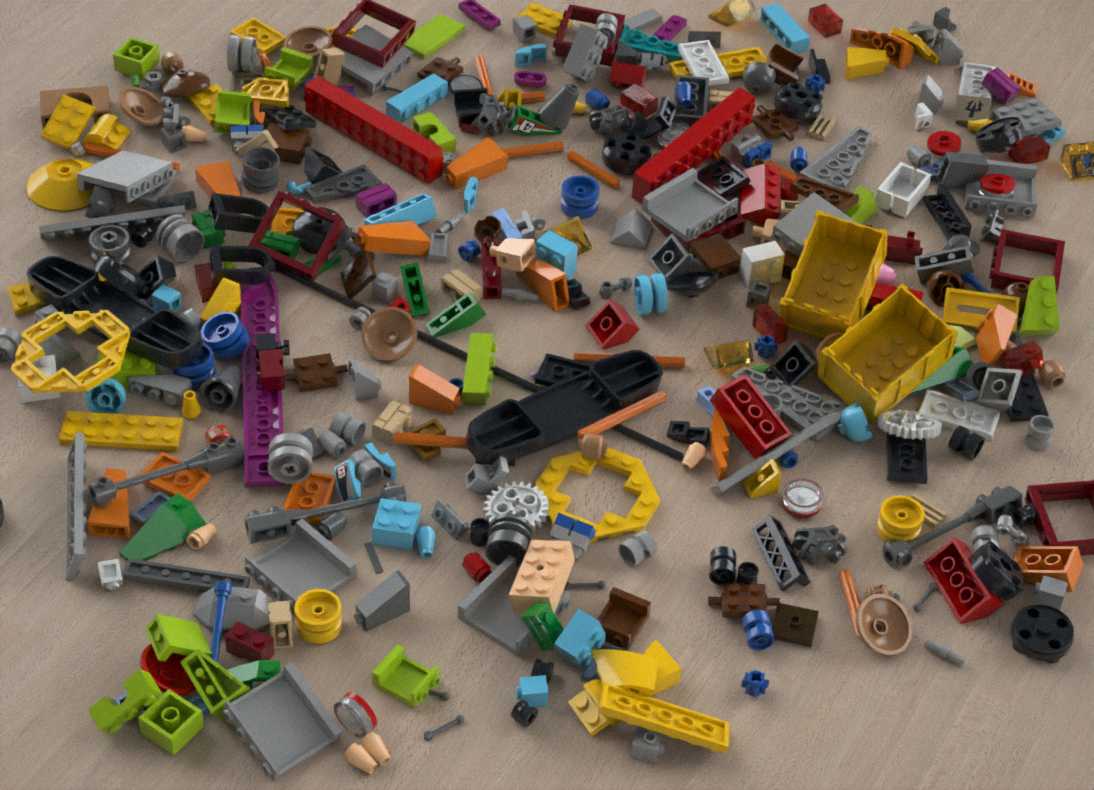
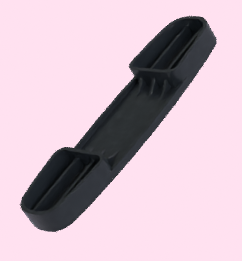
(154, 333)
(563, 409)

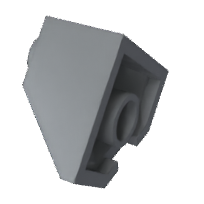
(947, 48)
(931, 95)
(363, 381)

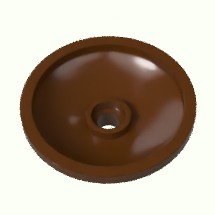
(184, 83)

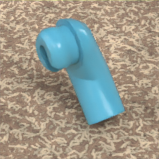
(293, 189)

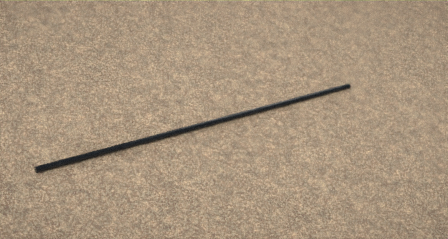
(462, 354)

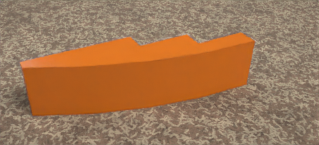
(719, 445)

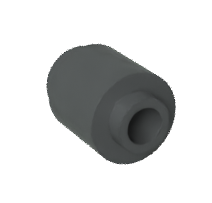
(332, 525)

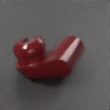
(470, 128)

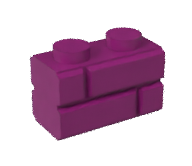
(1001, 85)
(376, 199)

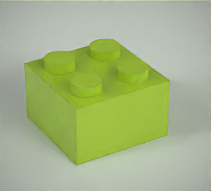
(136, 57)
(171, 722)

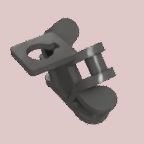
(494, 113)
(615, 115)
(347, 241)
(822, 539)

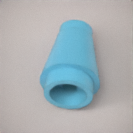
(425, 539)

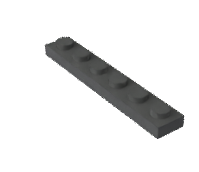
(179, 576)

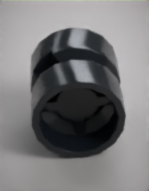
(968, 443)
(722, 565)

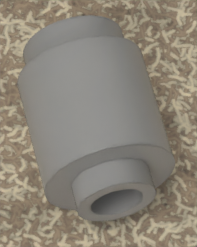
(918, 156)
(332, 444)

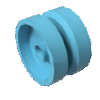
(650, 294)

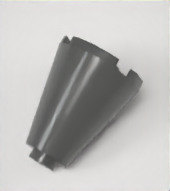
(559, 107)
(221, 389)

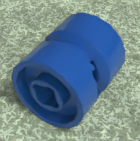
(758, 630)

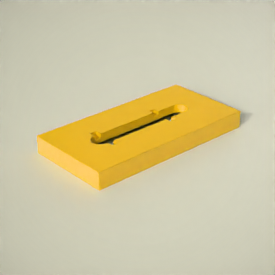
(975, 299)

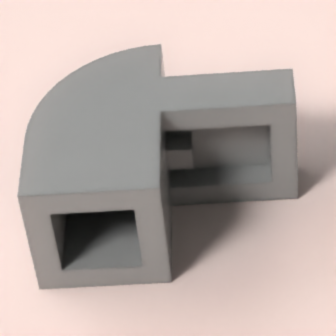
(484, 480)

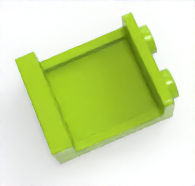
(292, 67)
(232, 110)
(175, 636)
(405, 678)

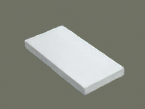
(703, 61)
(971, 80)
(953, 412)

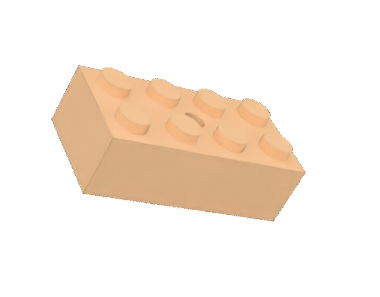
(542, 575)

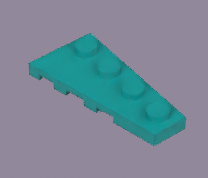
(649, 44)

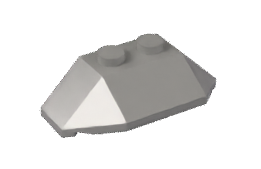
(242, 605)

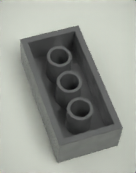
(699, 100)

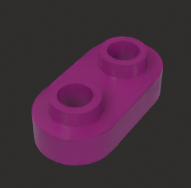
(530, 79)

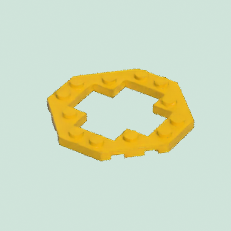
(63, 380)
(611, 524)

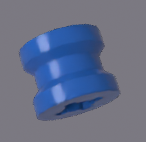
(469, 250)

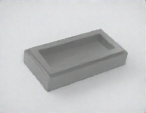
(438, 247)

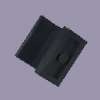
(468, 105)
(661, 121)

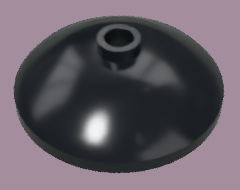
(309, 233)
(691, 283)

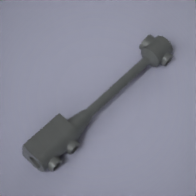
(211, 459)
(987, 507)
(278, 523)

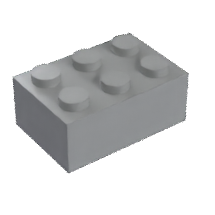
(585, 53)

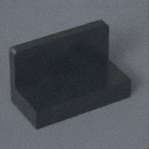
(818, 67)

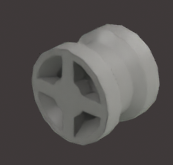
(153, 81)
(448, 158)
(359, 317)

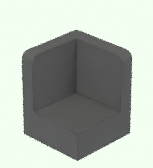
(942, 20)
(174, 141)
(759, 292)

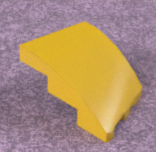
(626, 669)

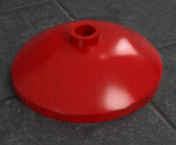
(168, 673)

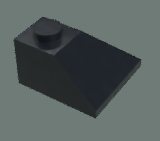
(319, 166)
(156, 273)
(794, 363)

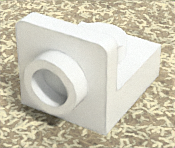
(923, 117)

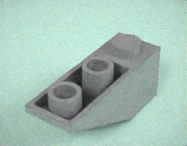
(163, 388)

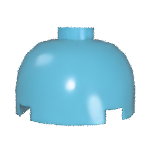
(106, 397)
(854, 424)

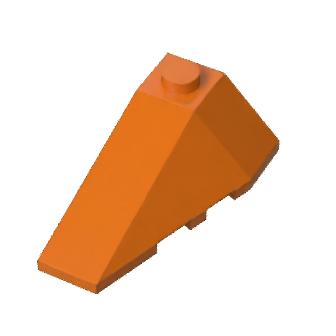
(897, 49)

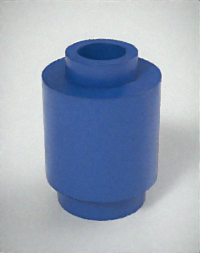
(597, 100)
(798, 159)

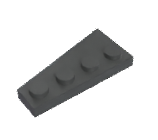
(343, 184)

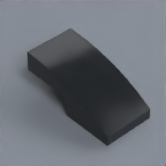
(576, 295)
(683, 433)

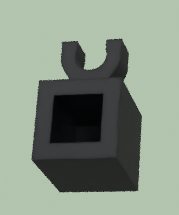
(268, 342)

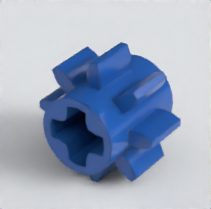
(815, 83)
(766, 346)
(755, 683)

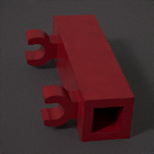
(903, 249)
(490, 271)

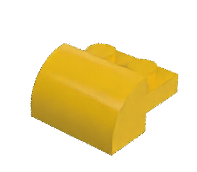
(107, 132)
(587, 706)

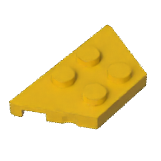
(916, 42)
(268, 91)

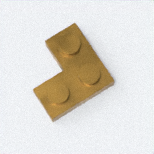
(431, 427)

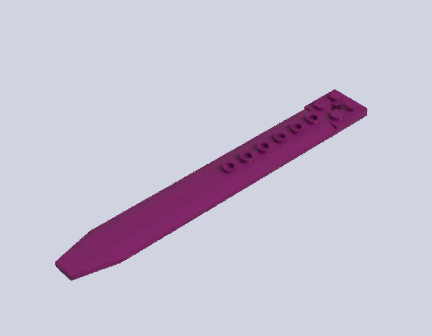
(260, 408)

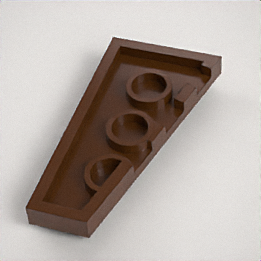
(837, 197)

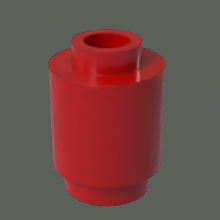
(476, 566)

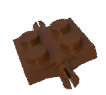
(445, 69)
(775, 124)
(315, 372)
(743, 598)

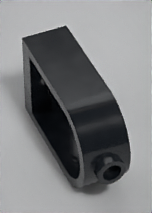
(221, 202)
(240, 254)

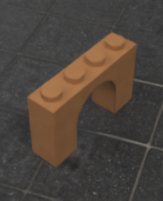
(94, 96)

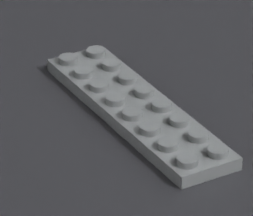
(123, 220)
(75, 507)

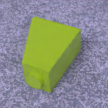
(864, 207)

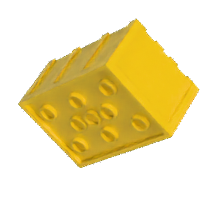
(833, 276)
(887, 354)

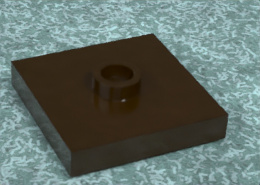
(358, 274)
(794, 624)

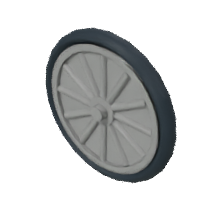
(464, 82)

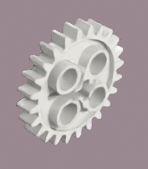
(909, 424)
(520, 501)

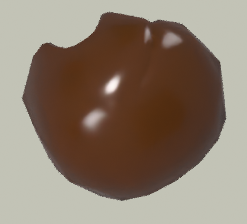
(488, 227)

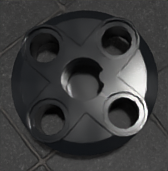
(798, 102)
(1000, 135)
(625, 153)
(119, 274)
(997, 571)
(1042, 633)

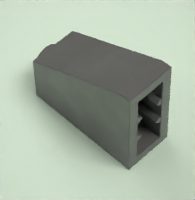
(961, 169)
(384, 602)

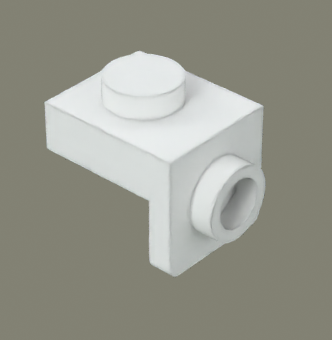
(110, 574)

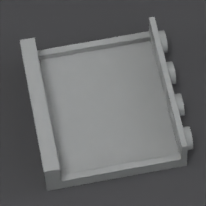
(369, 73)
(128, 173)
(1024, 196)
(688, 206)
(797, 224)
(300, 565)
(491, 612)
(282, 722)

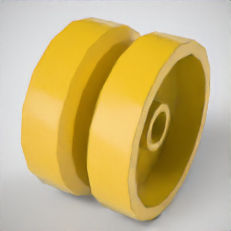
(900, 519)
(318, 616)

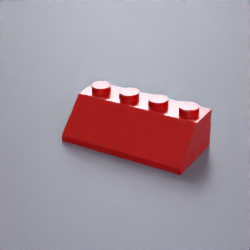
(762, 195)
(750, 416)
(959, 583)

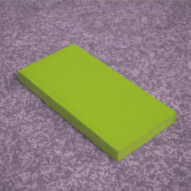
(434, 35)

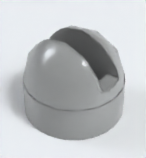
(77, 150)

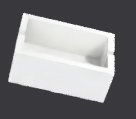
(898, 191)

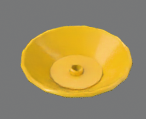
(56, 185)

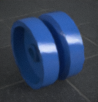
(580, 196)
(225, 335)
(200, 369)

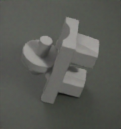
(922, 31)
(172, 119)
(524, 222)

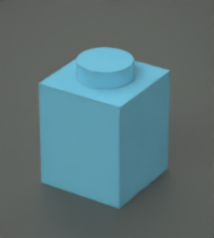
(167, 298)
(533, 690)

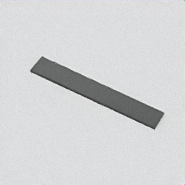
(373, 557)

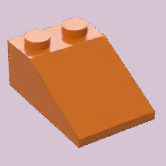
(994, 333)
(1052, 561)

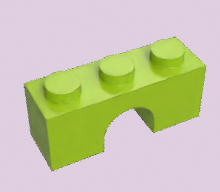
(430, 127)
(140, 693)

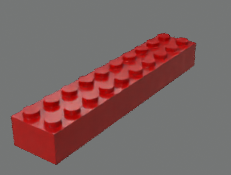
(374, 130)
(695, 143)

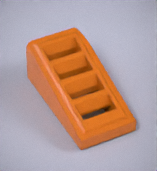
(1025, 85)

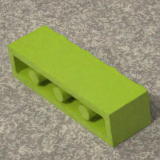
(478, 368)

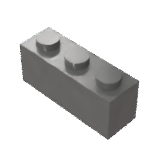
(954, 259)

